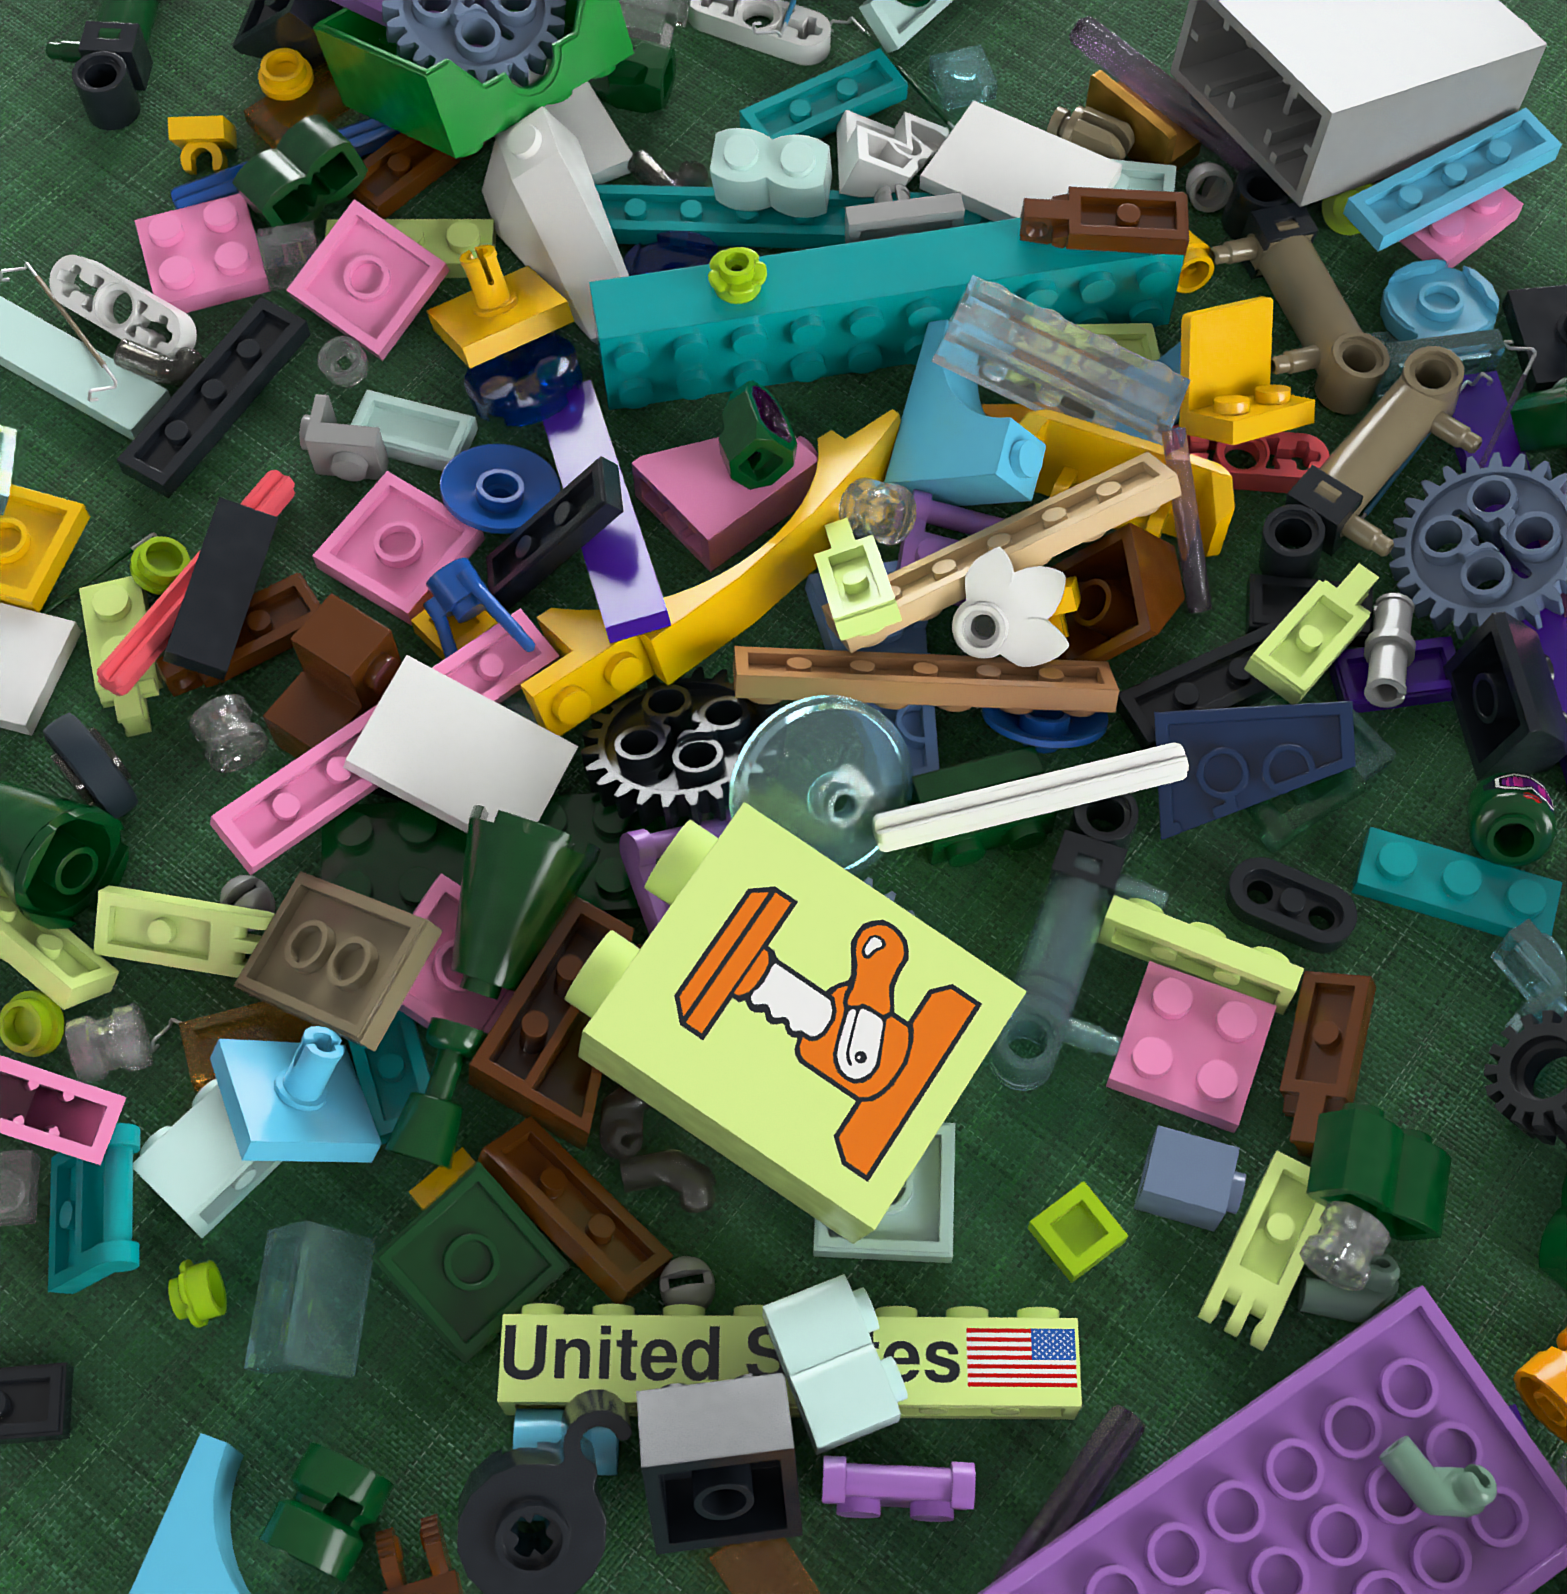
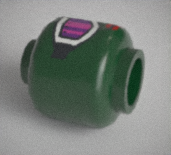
(1511, 819)

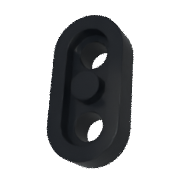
(1291, 901)

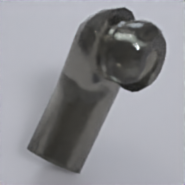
(652, 173)
(156, 365)
(622, 1124)
(674, 1170)

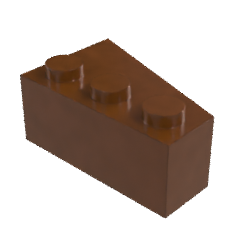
(535, 1043)

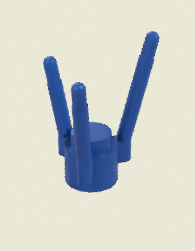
(462, 594)

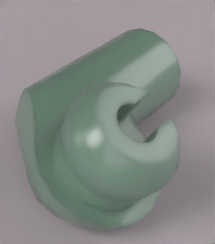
(1330, 1301)
(1439, 1489)

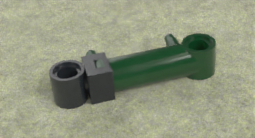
(111, 61)

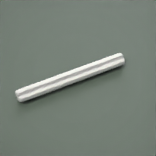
(1029, 797)

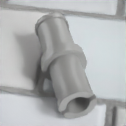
(1389, 650)

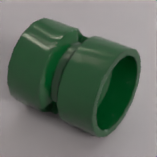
(314, 1537)

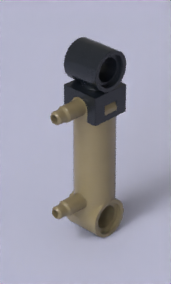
(1277, 244)
(1328, 499)

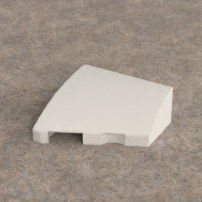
(881, 156)

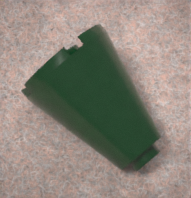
(56, 854)
(512, 897)

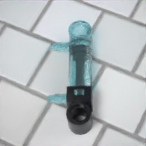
(1064, 940)

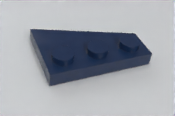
(1249, 756)

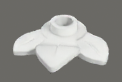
(1018, 605)

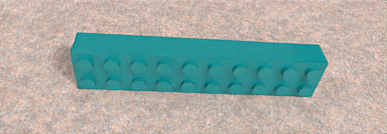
(849, 308)

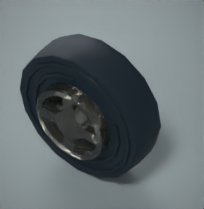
(90, 765)

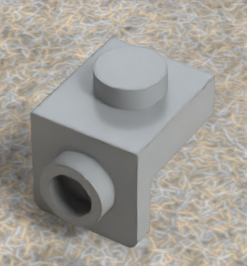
(341, 449)

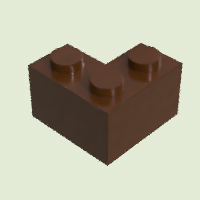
(344, 674)

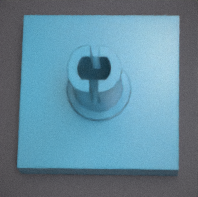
(295, 1099)

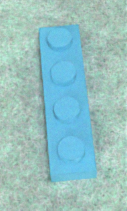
(1451, 179)

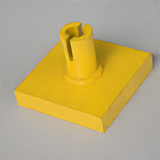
(498, 310)

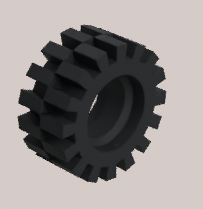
(1517, 1071)

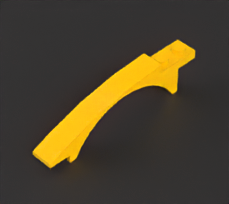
(711, 614)

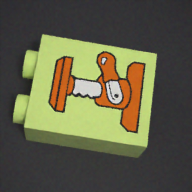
(791, 1018)

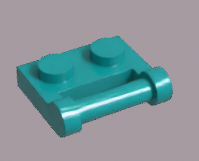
(93, 1215)

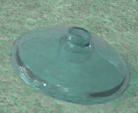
(813, 756)

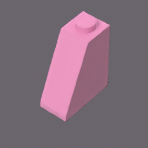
(707, 508)
(56, 1111)

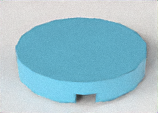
(1437, 301)

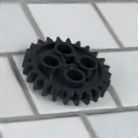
(671, 747)

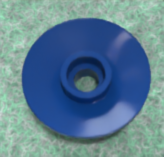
(497, 487)
(1047, 728)

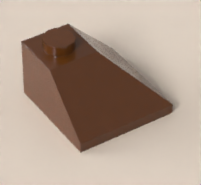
(1126, 592)

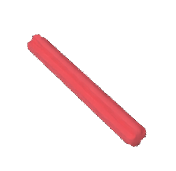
(153, 631)

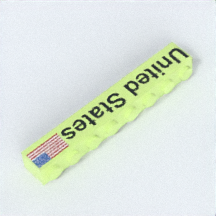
(948, 1364)

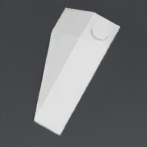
(552, 211)

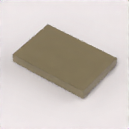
(338, 959)

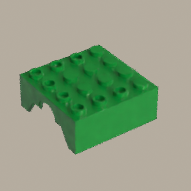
(446, 103)

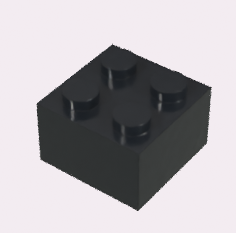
(719, 1462)

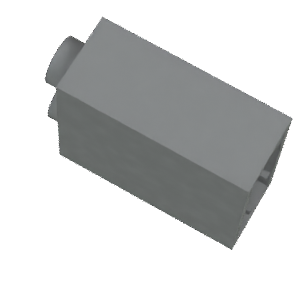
(1352, 86)

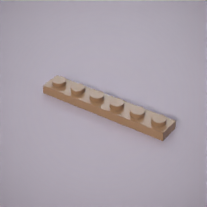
(924, 679)

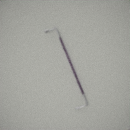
(1510, 404)

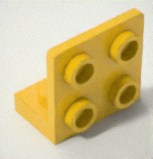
(1230, 373)

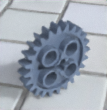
(511, 39)
(1448, 580)

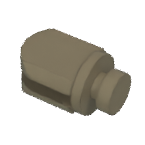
(1093, 131)

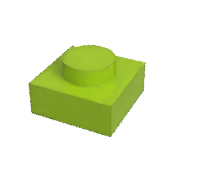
(1077, 1231)

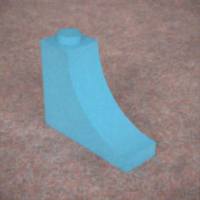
(953, 446)
(194, 1538)

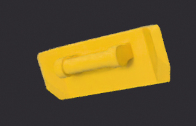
(1083, 450)

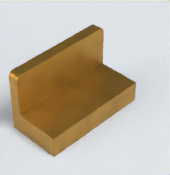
(1156, 136)

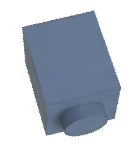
(1190, 1179)

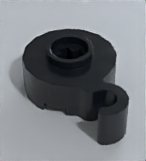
(544, 1481)

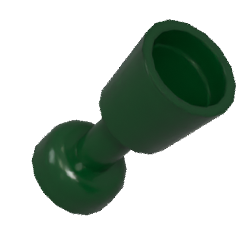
(430, 1121)

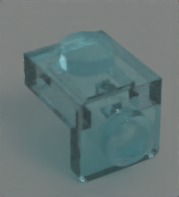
(1537, 970)

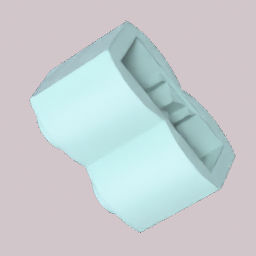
(780, 173)
(833, 1363)

